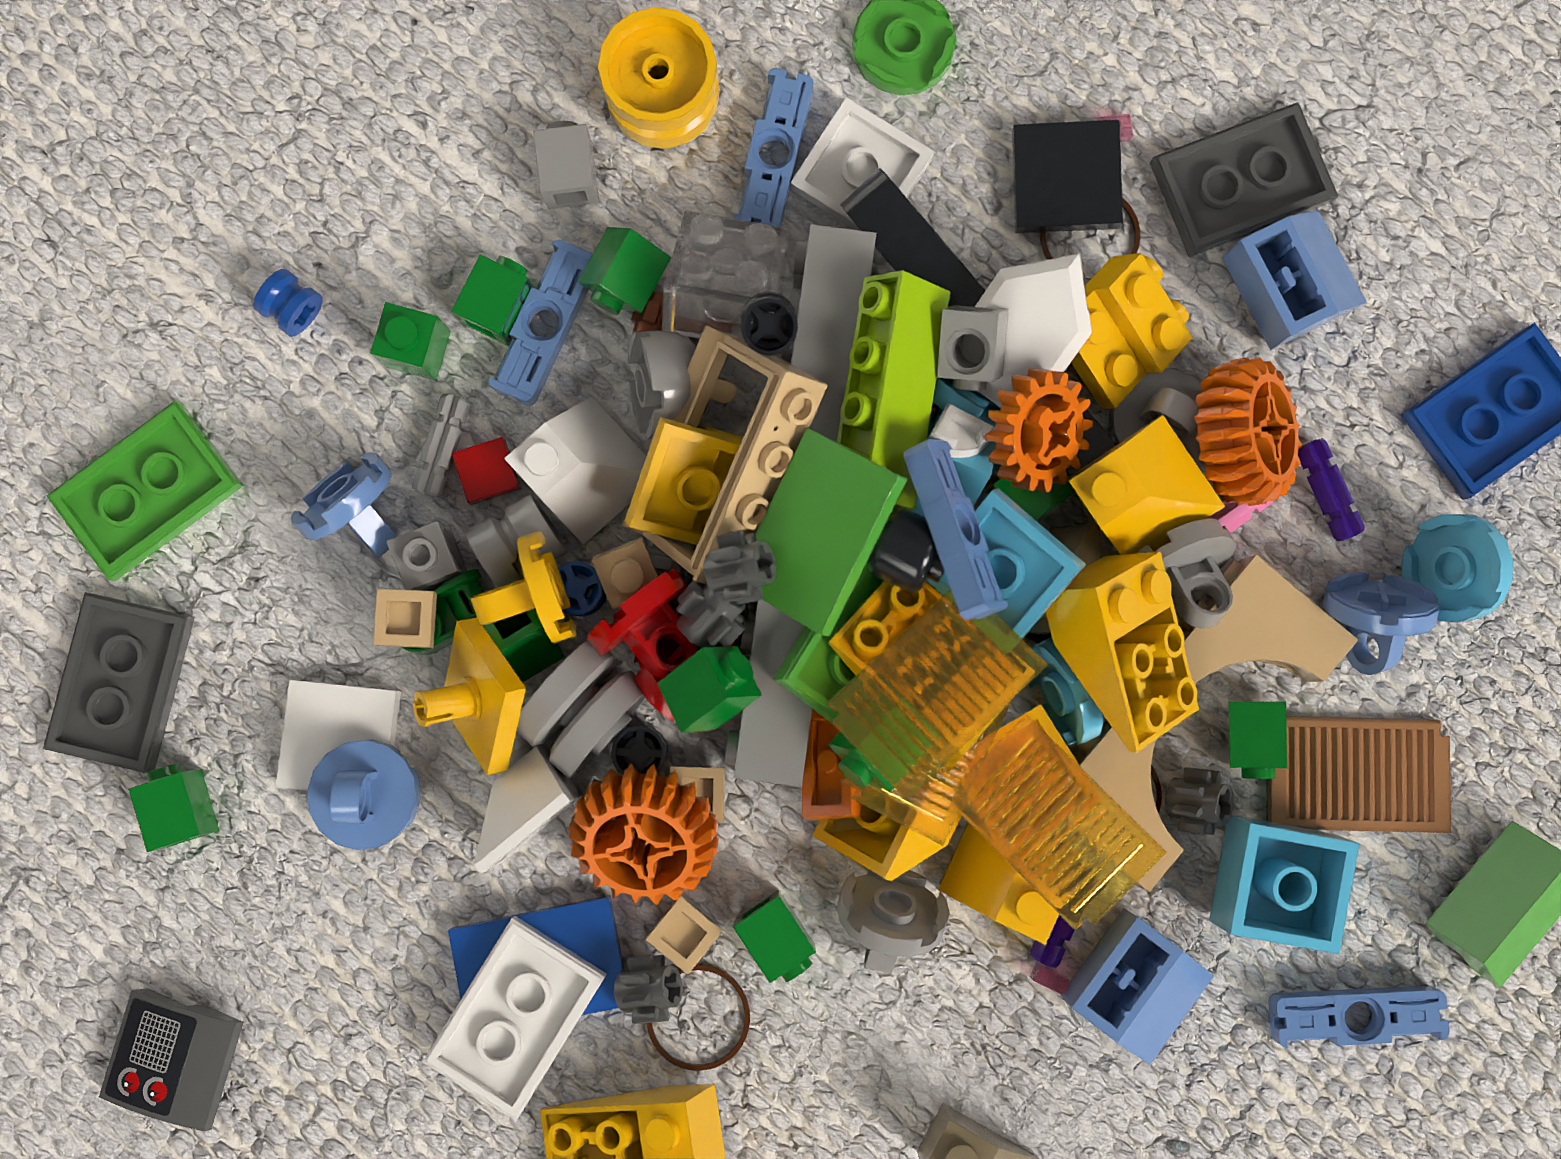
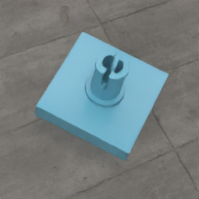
(1025, 560)

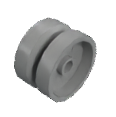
(576, 702)

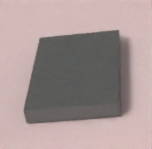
(1243, 179)
(119, 683)

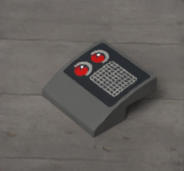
(171, 1060)

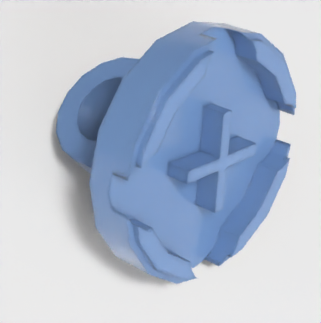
(1383, 611)

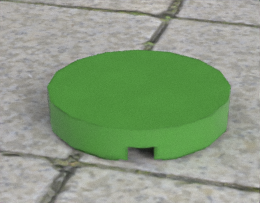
(903, 44)

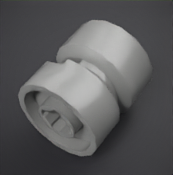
(496, 541)

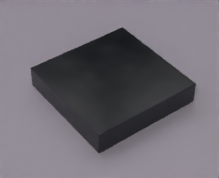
(1067, 176)

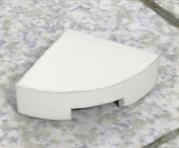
(962, 432)

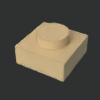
(624, 570)
(405, 618)
(708, 783)
(683, 935)

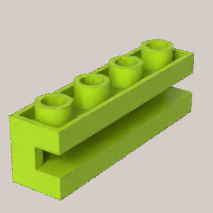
(893, 371)

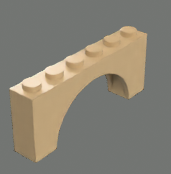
(1265, 625)

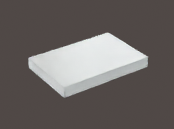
(514, 1018)

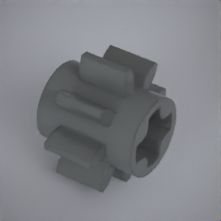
(739, 567)
(707, 617)
(1199, 801)
(648, 989)

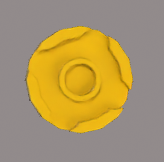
(539, 589)

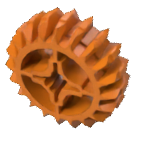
(1247, 431)
(658, 838)

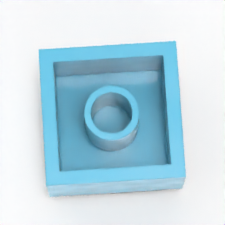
(1284, 884)

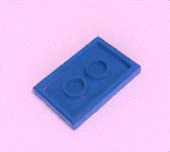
(1492, 412)
(581, 926)

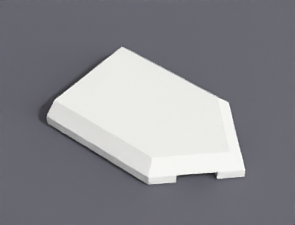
(1044, 321)

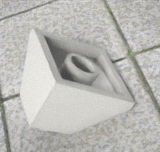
(581, 467)
(522, 805)

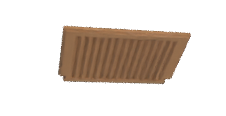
(1363, 776)

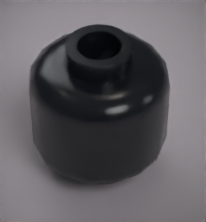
(906, 552)

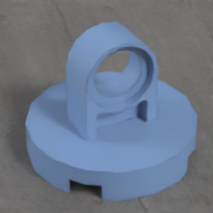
(346, 499)
(363, 794)

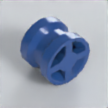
(287, 302)
(577, 588)

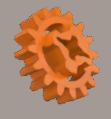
(1037, 434)

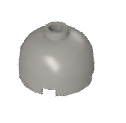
(660, 376)

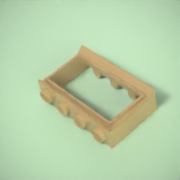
(765, 450)

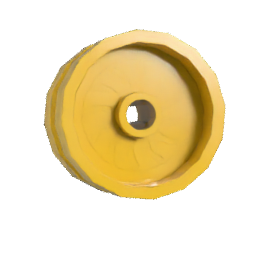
(659, 77)

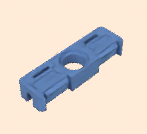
(781, 121)
(532, 356)
(954, 529)
(1322, 1014)

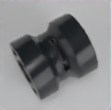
(772, 331)
(630, 748)

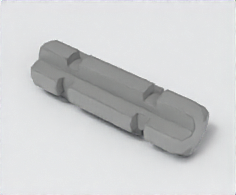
(440, 445)

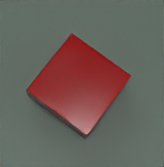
(485, 471)

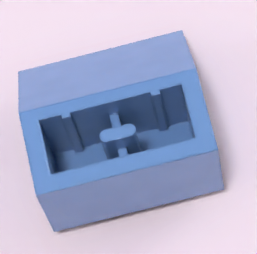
(1293, 277)
(1136, 986)

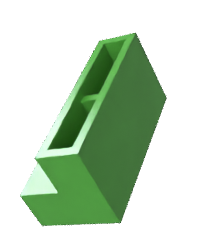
(1502, 904)

